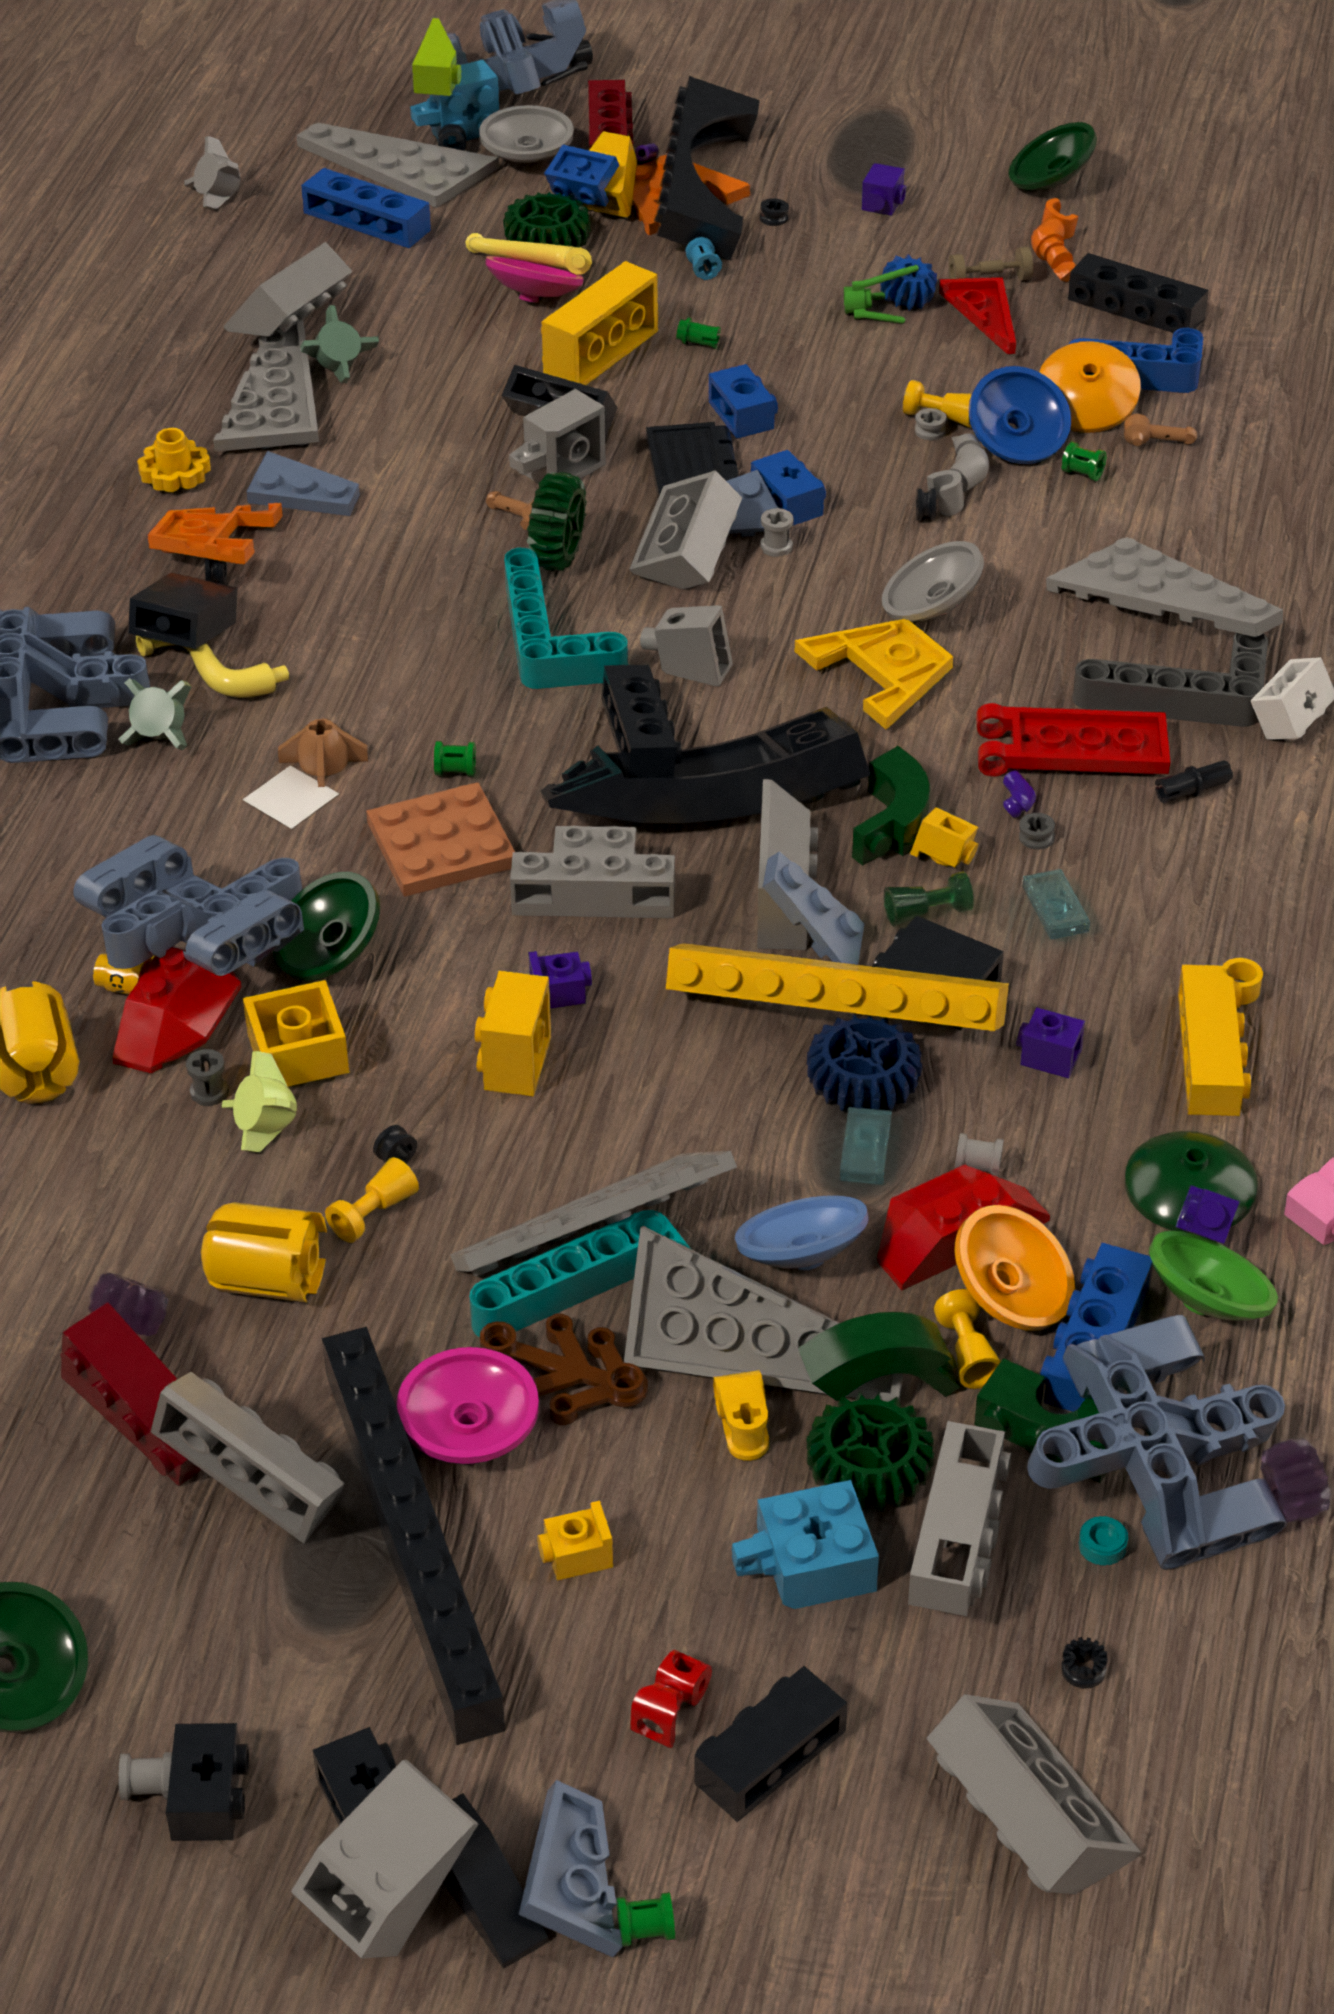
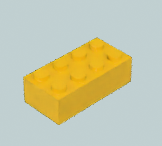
(601, 324)

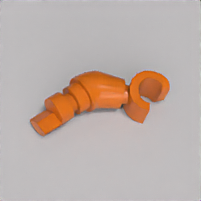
(1050, 236)

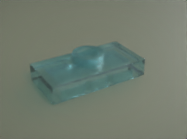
(1056, 904)
(865, 1145)

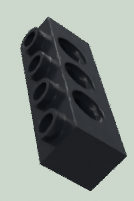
(1137, 294)
(640, 722)

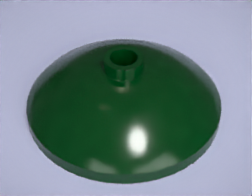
(1053, 157)
(338, 924)
(1169, 1163)
(45, 1654)

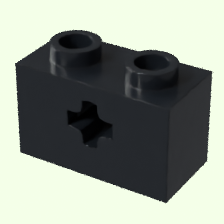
(351, 1770)
(205, 1782)

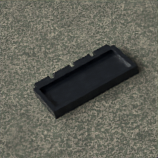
(690, 451)

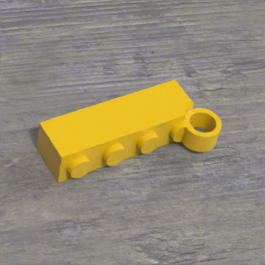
(1213, 1033)

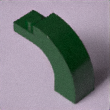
(905, 790)
(875, 1347)

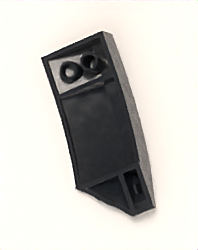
(722, 778)

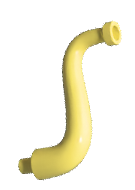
(563, 257)
(233, 683)

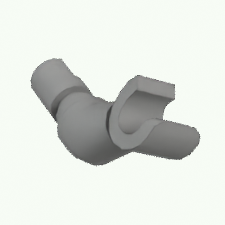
(967, 471)

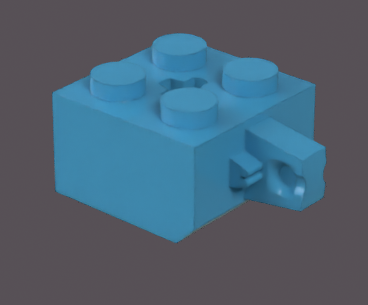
(467, 106)
(812, 1546)

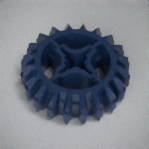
(864, 1063)

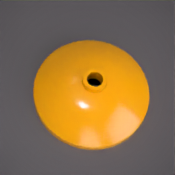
(1098, 399)
(1014, 1267)

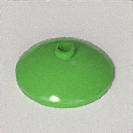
(1211, 1277)

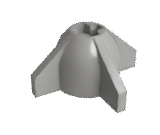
(214, 175)

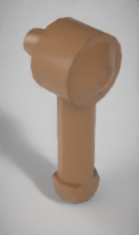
(1139, 430)
(497, 501)

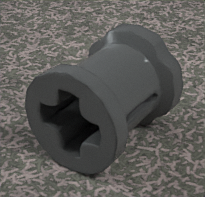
(217, 1084)

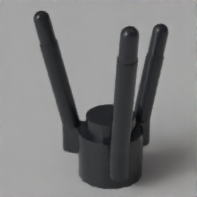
(579, 62)

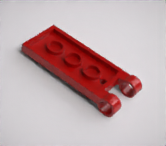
(1073, 740)

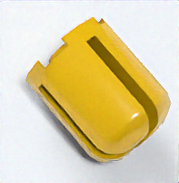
(35, 1044)
(263, 1251)

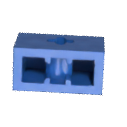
(792, 485)

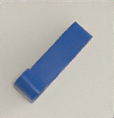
(1164, 366)

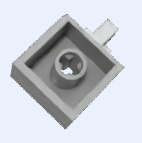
(562, 438)

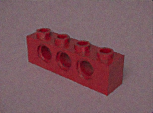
(609, 109)

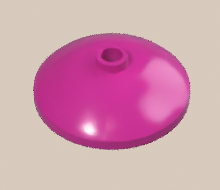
(532, 279)
(464, 1389)

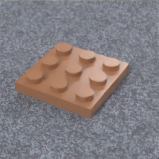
(441, 839)

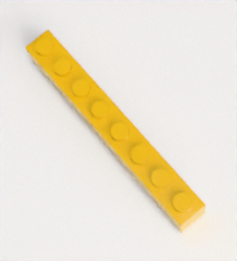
(837, 986)

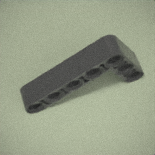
(1178, 691)

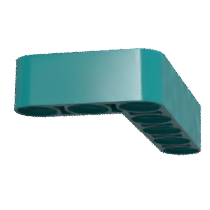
(556, 659)
(565, 1274)

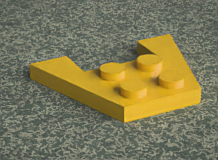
(889, 652)

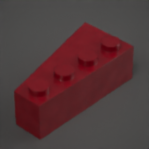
(123, 1383)

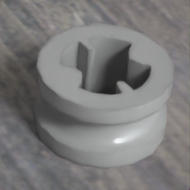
(930, 424)

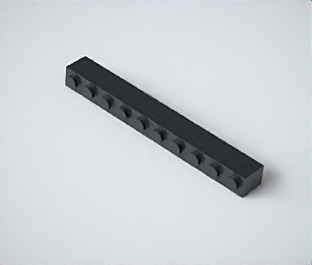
(414, 1538)

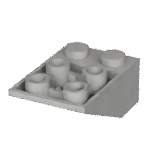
(385, 1863)

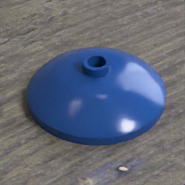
(1028, 402)

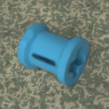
(699, 259)

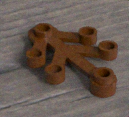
(619, 1384)

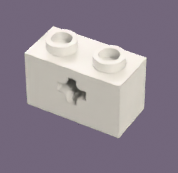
(1293, 699)

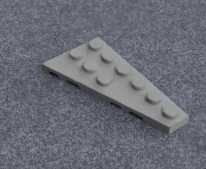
(404, 165)
(273, 397)
(1154, 582)
(605, 1204)
(717, 1322)

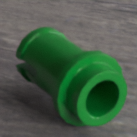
(698, 333)

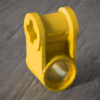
(743, 1413)

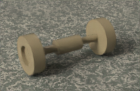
(1022, 263)

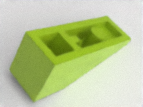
(435, 63)

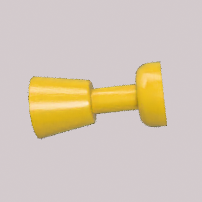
(952, 404)
(389, 1186)
(973, 1352)

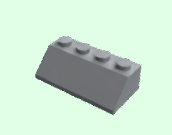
(292, 294)
(787, 830)
(246, 1455)
(1030, 1795)

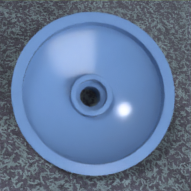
(802, 1231)

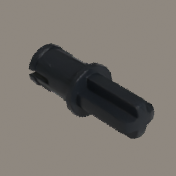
(1193, 781)

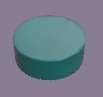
(1103, 1540)

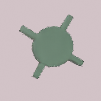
(337, 345)
(156, 713)

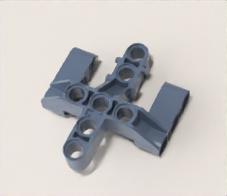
(521, 66)
(72, 661)
(158, 902)
(1176, 1518)

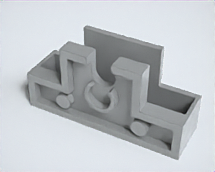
(593, 876)
(961, 1511)

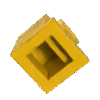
(946, 839)
(577, 1542)

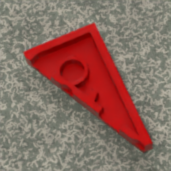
(985, 305)

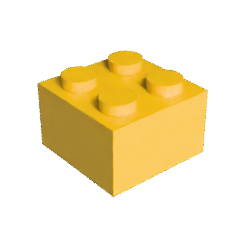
(299, 1031)
(514, 1033)

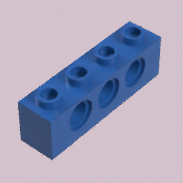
(366, 207)
(1107, 1304)

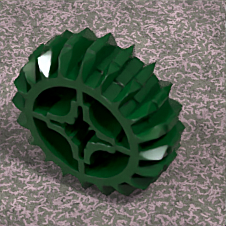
(547, 220)
(557, 520)
(872, 1439)

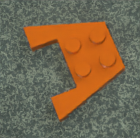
(648, 189)
(207, 533)

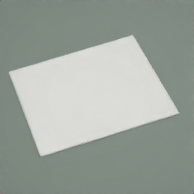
(290, 797)

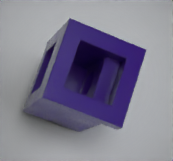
(566, 977)
(1207, 1214)

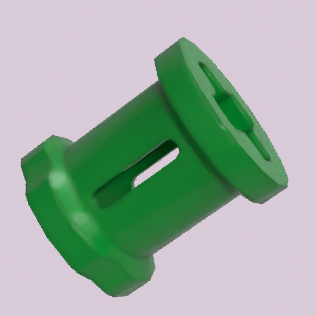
(1084, 461)
(455, 758)
(645, 1918)

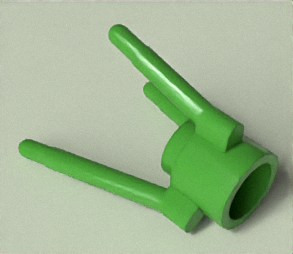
(858, 299)

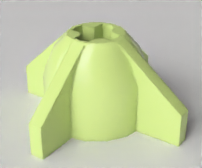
(262, 1103)

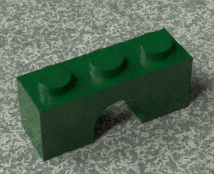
(1013, 1404)

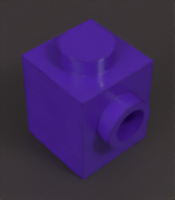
(883, 189)
(1051, 1042)

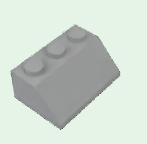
(687, 531)

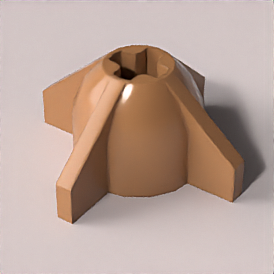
(322, 749)

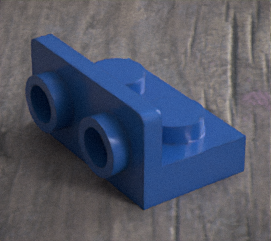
(581, 174)

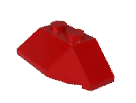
(171, 1011)
(926, 1220)

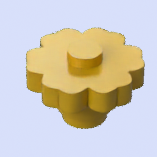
(173, 462)

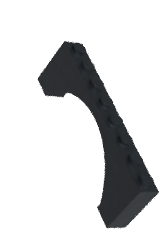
(686, 205)

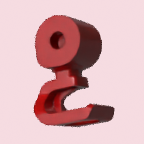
(676, 1681)

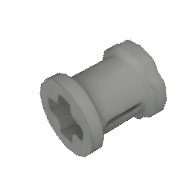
(776, 532)
(979, 1154)
(144, 1775)

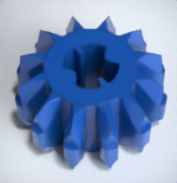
(912, 289)

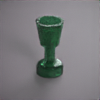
(907, 902)

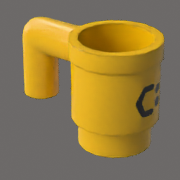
(117, 979)

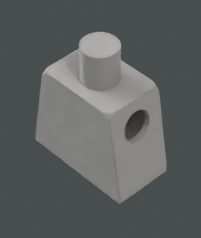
(691, 643)

